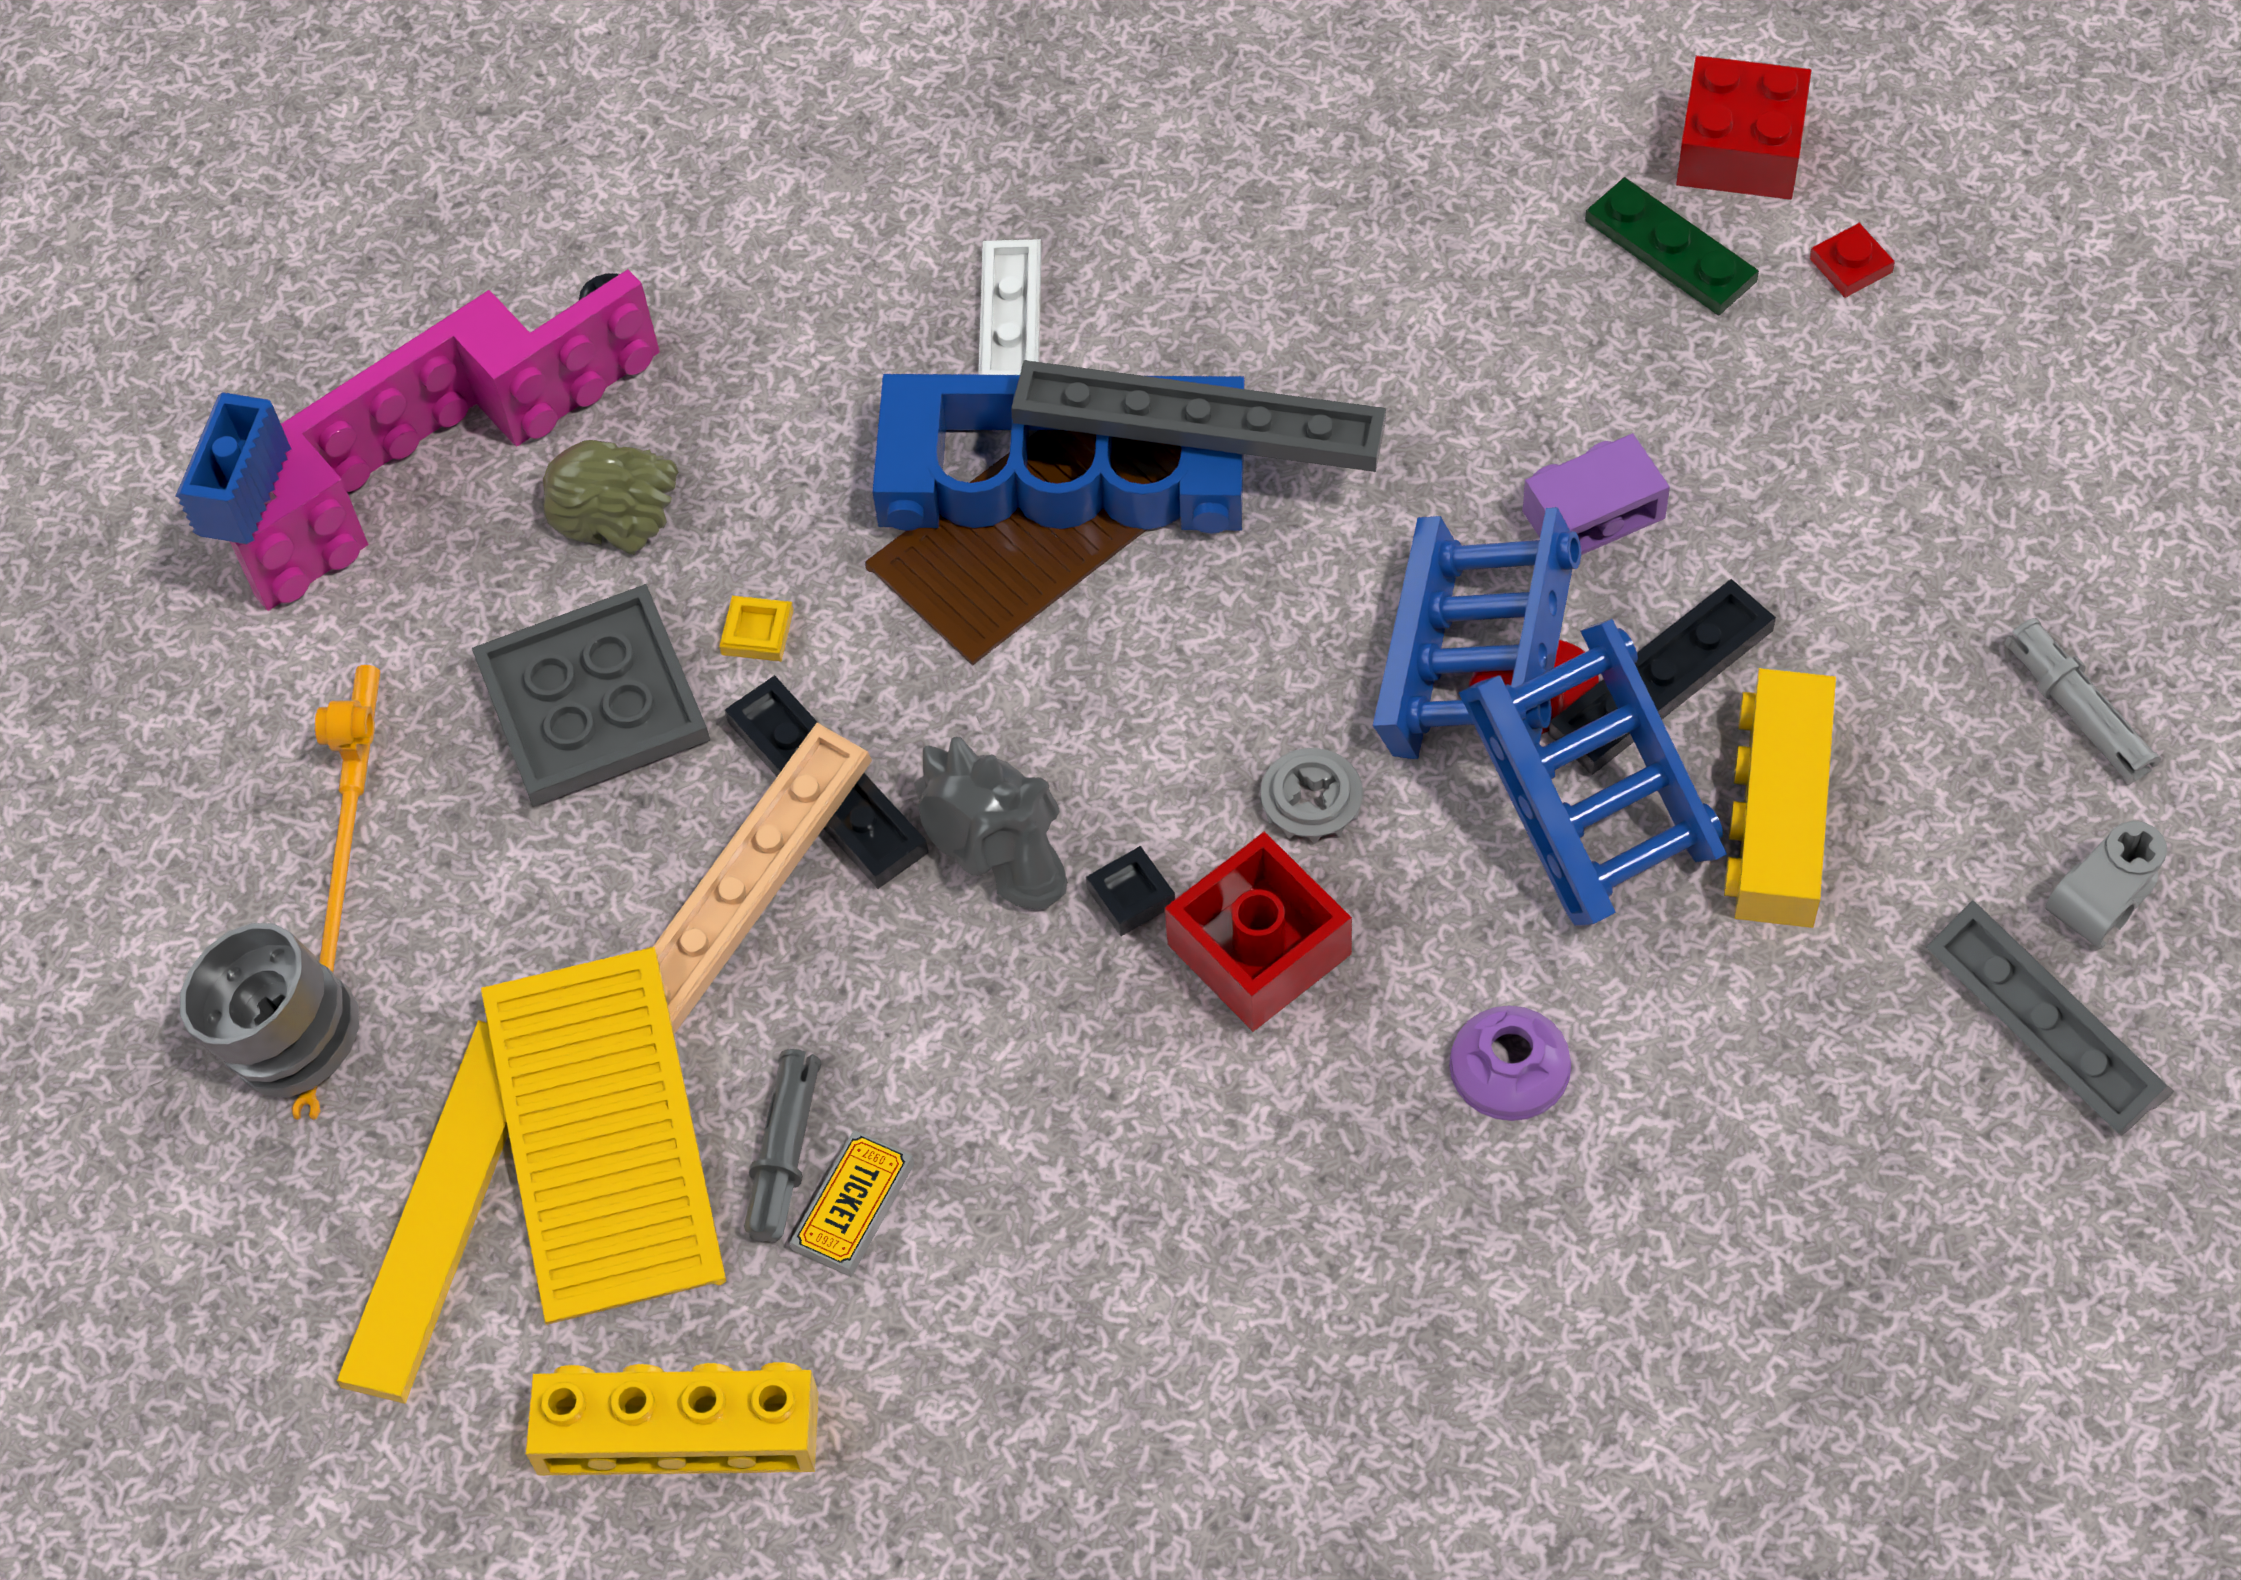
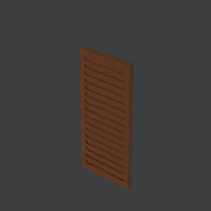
(997, 578)

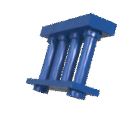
(1429, 608)
(1529, 770)

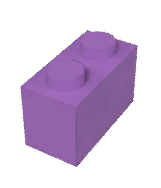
(1600, 493)

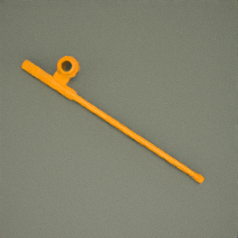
(350, 729)

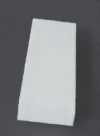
(1009, 305)

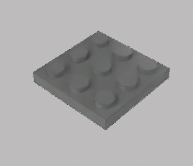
(590, 695)

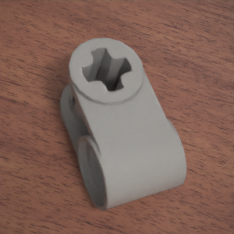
(2106, 885)

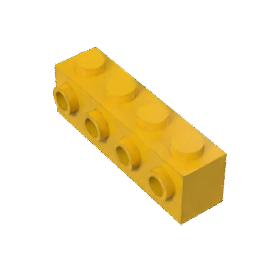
(673, 1420)

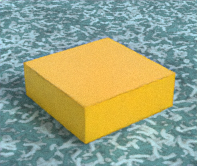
(756, 628)

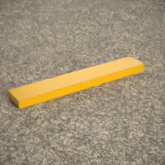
(431, 1231)

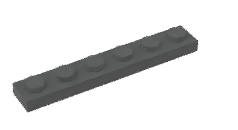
(1199, 415)

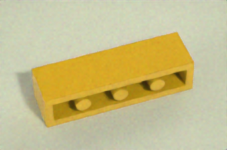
(1784, 798)

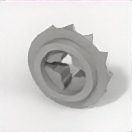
(1317, 770)

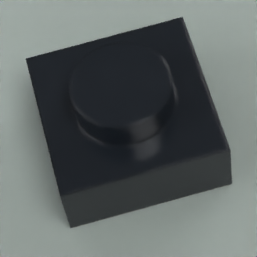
(1130, 890)

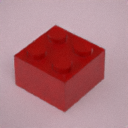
(1743, 127)
(1258, 931)

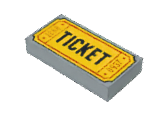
(852, 1203)

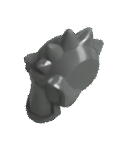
(992, 820)

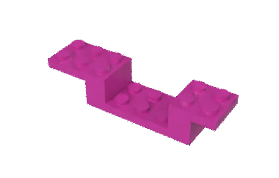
(430, 383)

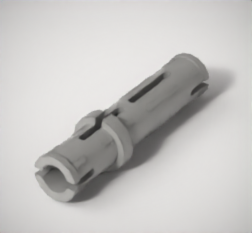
(2082, 701)

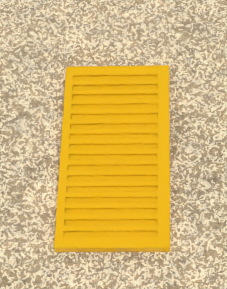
(602, 1136)

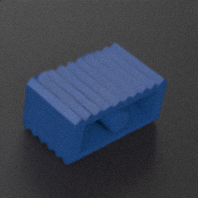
(233, 468)

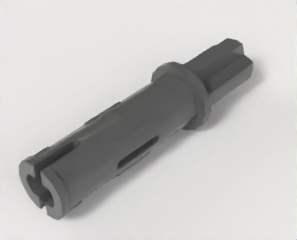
(782, 1142)

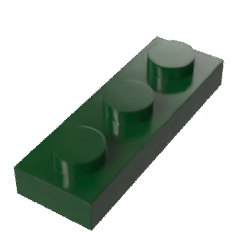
(1671, 246)

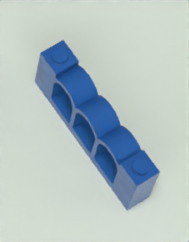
(915, 490)

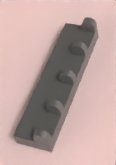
(2049, 1018)

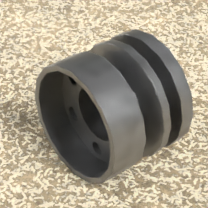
(269, 1010)

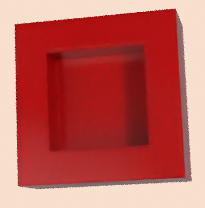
(1852, 260)

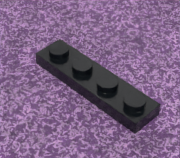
(1676, 663)
(866, 822)

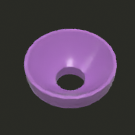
(1505, 1088)

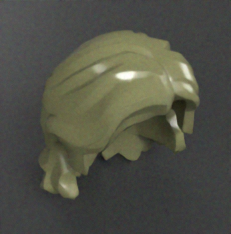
(609, 493)

